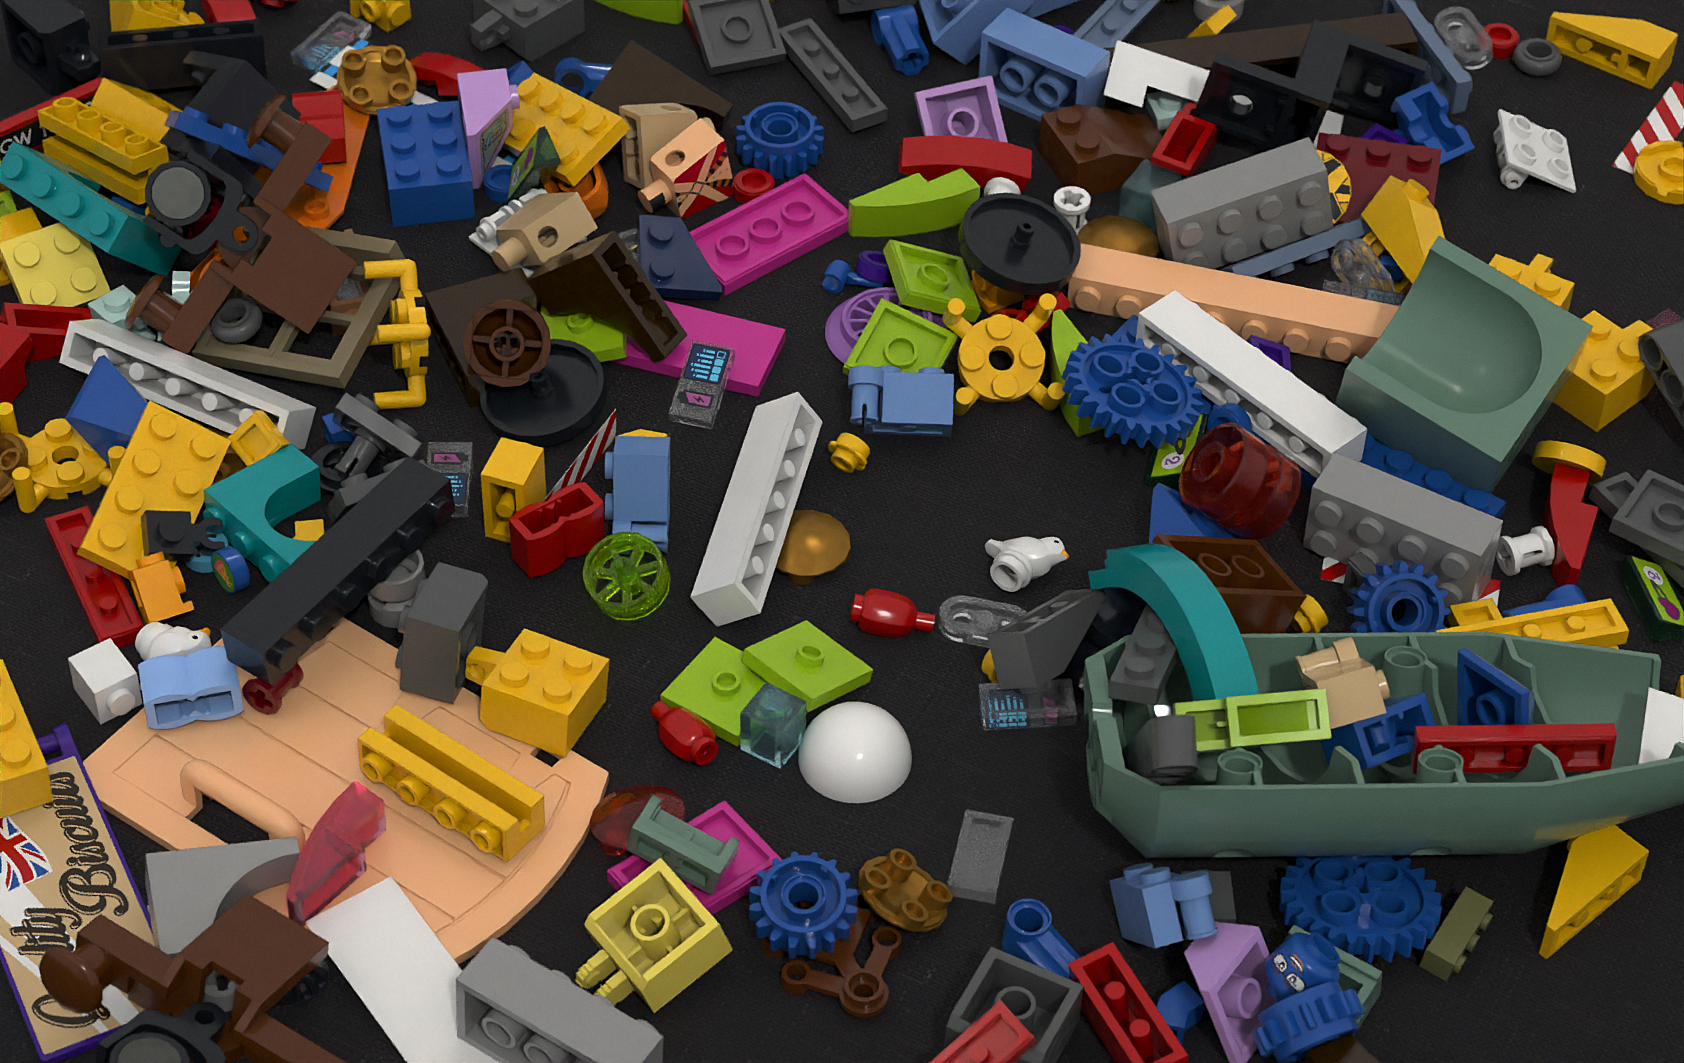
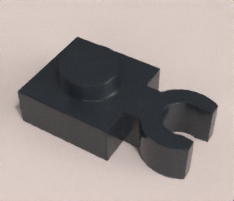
(177, 535)

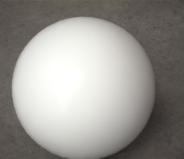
(855, 753)

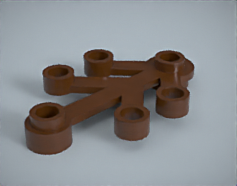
(852, 979)

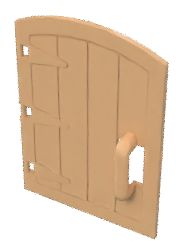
(295, 763)

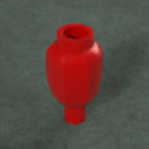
(888, 614)
(685, 734)

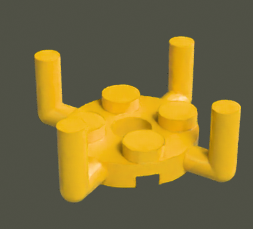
(406, 332)
(1014, 338)
(43, 475)

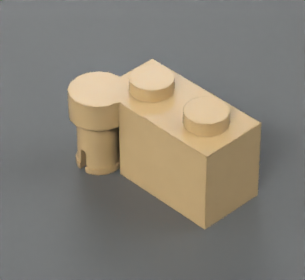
(1351, 683)

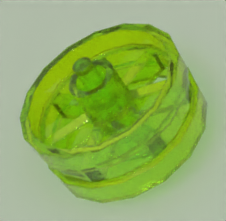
(626, 575)

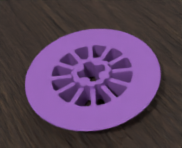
(852, 316)

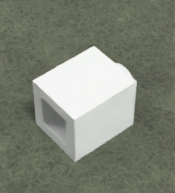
(105, 681)

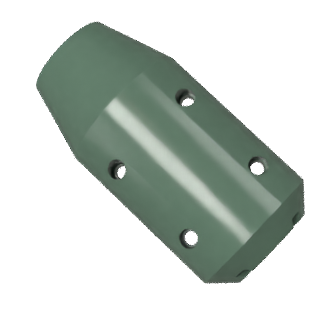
(1296, 805)

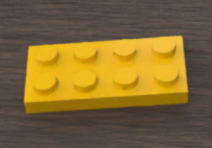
(576, 126)
(160, 470)

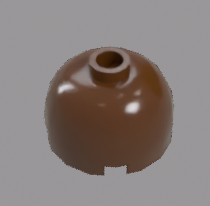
(507, 362)

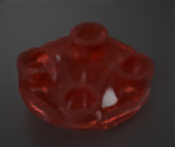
(617, 813)

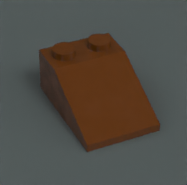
(1096, 145)
(1247, 579)

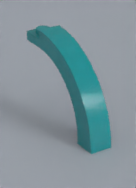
(1191, 612)

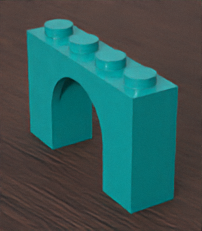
(75, 203)
(261, 498)

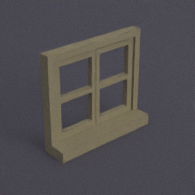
(362, 326)

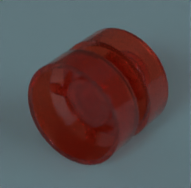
(1240, 482)

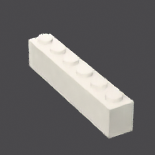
(1235, 372)
(184, 381)
(756, 510)

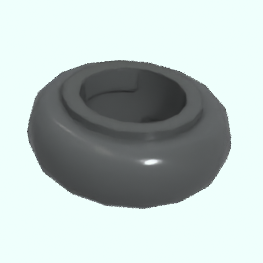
(1537, 57)
(239, 330)

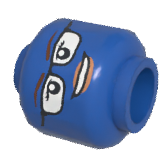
(1300, 965)

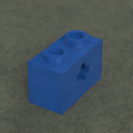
(1384, 735)

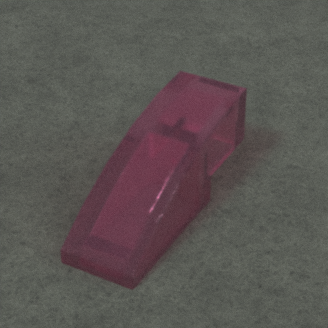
(335, 851)

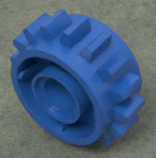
(780, 139)
(1384, 588)
(803, 929)
(1307, 1020)

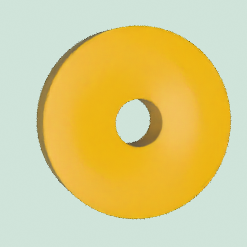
(1571, 455)

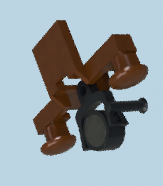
(295, 270)
(246, 944)

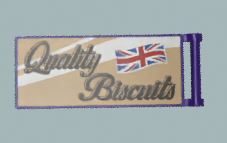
(54, 879)

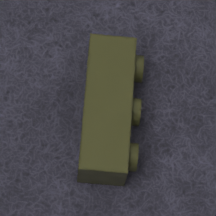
(1457, 934)

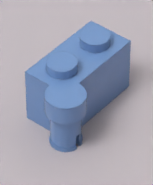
(902, 400)
(640, 488)
(1162, 906)

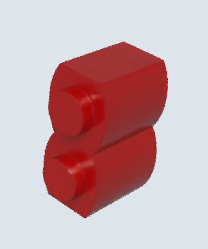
(325, 113)
(556, 529)

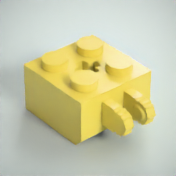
(654, 939)

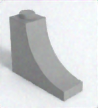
(198, 885)

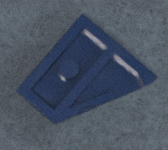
(674, 260)

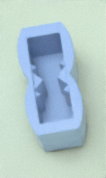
(190, 688)

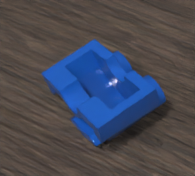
(1424, 122)

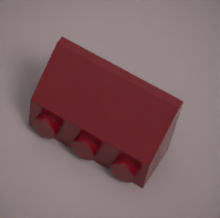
(1373, 161)

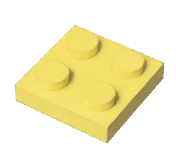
(53, 268)

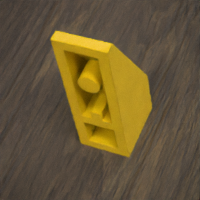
(1616, 45)
(1595, 875)

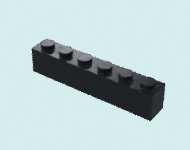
(338, 570)

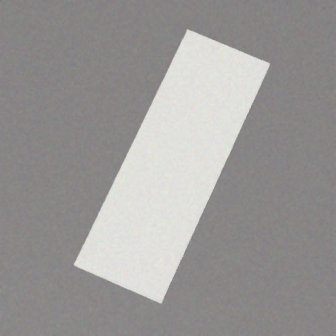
(398, 972)

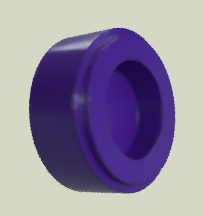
(873, 267)

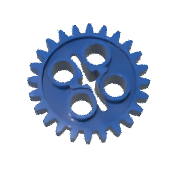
(1132, 391)
(1362, 903)

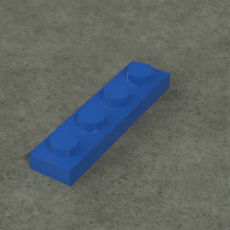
(234, 141)

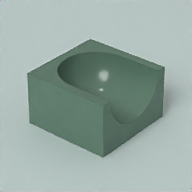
(1464, 368)

